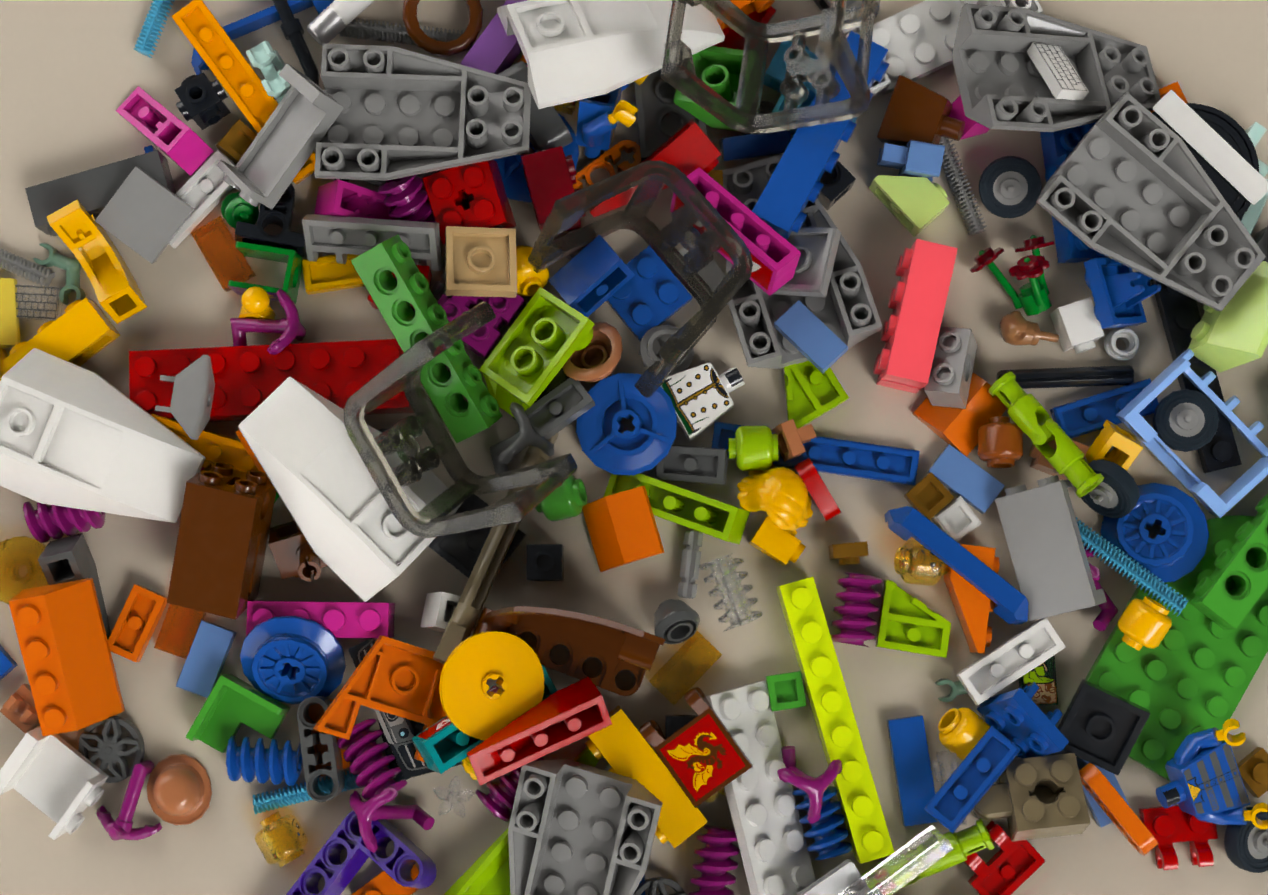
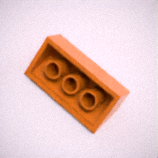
(66, 655)

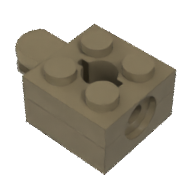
(1038, 798)

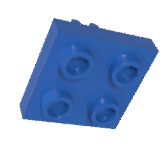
(1117, 292)
(1024, 722)

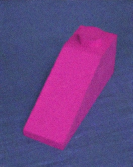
(165, 130)

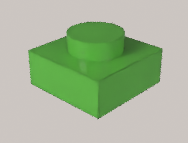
(786, 691)

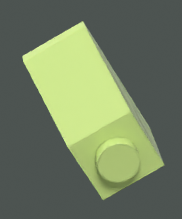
(910, 199)

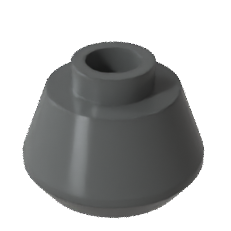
(675, 621)

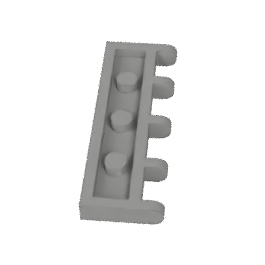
(357, 235)

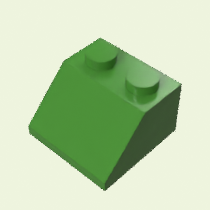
(721, 72)

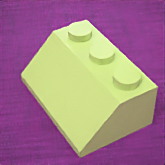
(1239, 330)

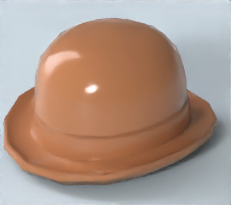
(598, 358)
(179, 789)

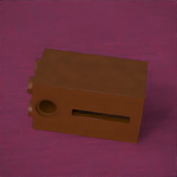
(222, 540)

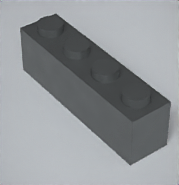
(92, 187)

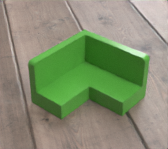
(229, 706)

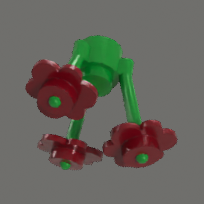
(1034, 294)

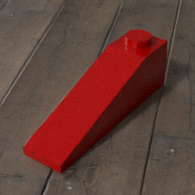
(685, 150)
(541, 730)

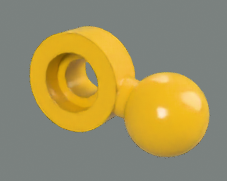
(256, 304)

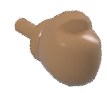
(1018, 331)

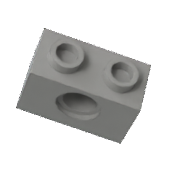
(952, 368)

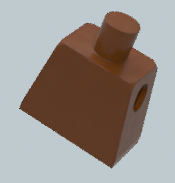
(918, 116)

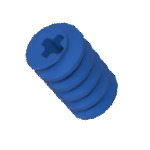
(263, 762)
(825, 831)

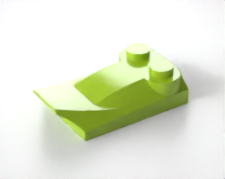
(535, 350)

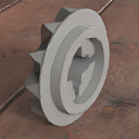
(651, 345)

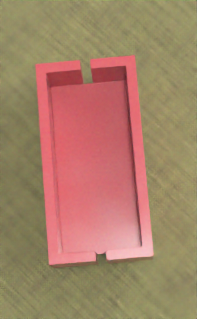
(916, 316)

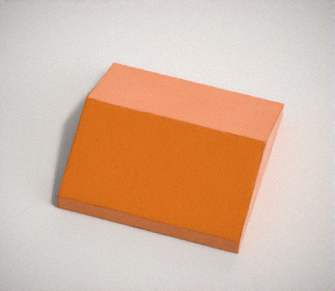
(961, 425)
(622, 528)

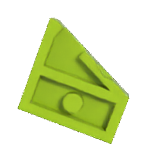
(810, 392)
(910, 624)

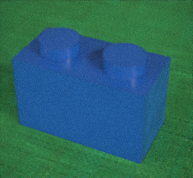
(591, 277)

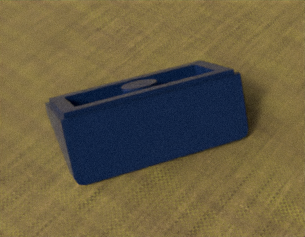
(754, 145)

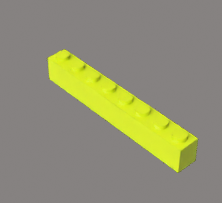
(835, 719)

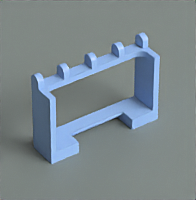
(1148, 436)

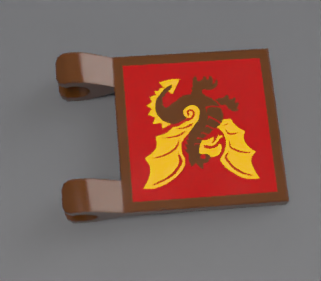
(701, 753)

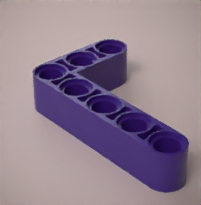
(338, 874)

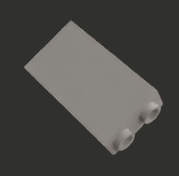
(283, 141)
(1047, 549)

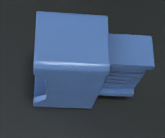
(913, 159)

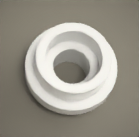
(1130, 339)

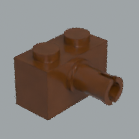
(293, 553)

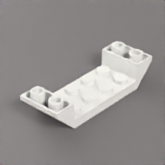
(923, 38)

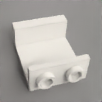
(53, 779)

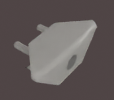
(192, 396)

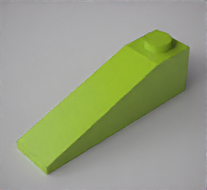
(686, 507)

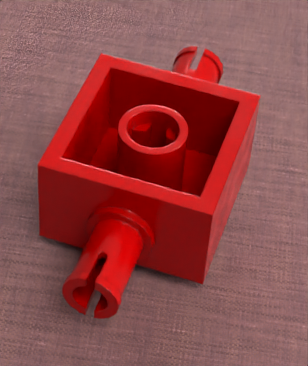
(450, 192)

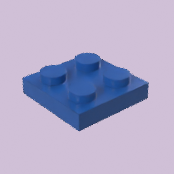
(649, 295)

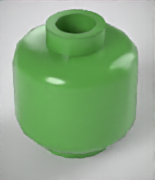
(565, 500)

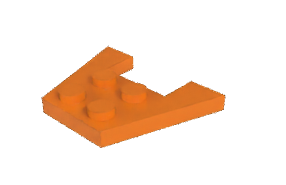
(391, 680)

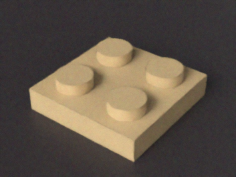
(480, 262)

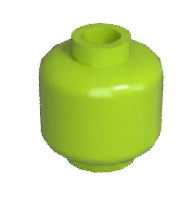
(753, 447)

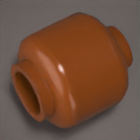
(1000, 443)

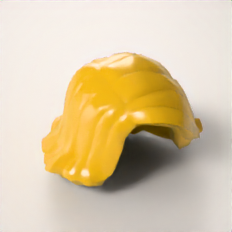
(779, 494)

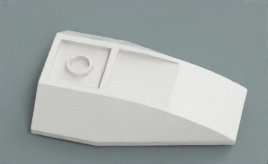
(597, 45)
(87, 444)
(330, 490)

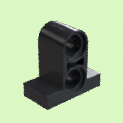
(280, 215)

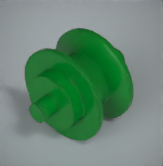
(237, 209)

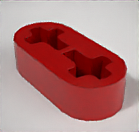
(817, 489)

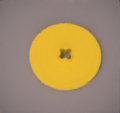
(465, 687)

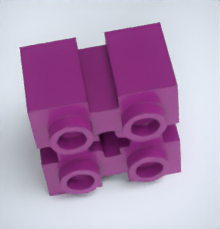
(488, 336)

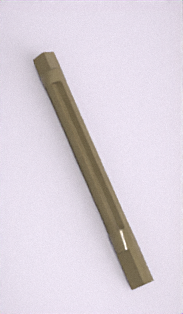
(484, 572)

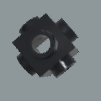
(202, 100)

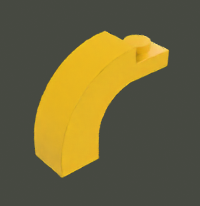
(100, 260)

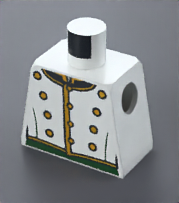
(701, 396)

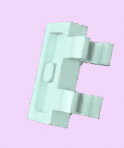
(270, 64)

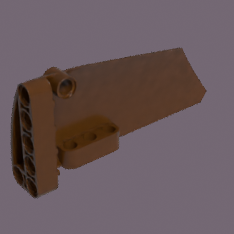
(585, 636)

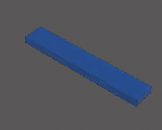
(843, 457)

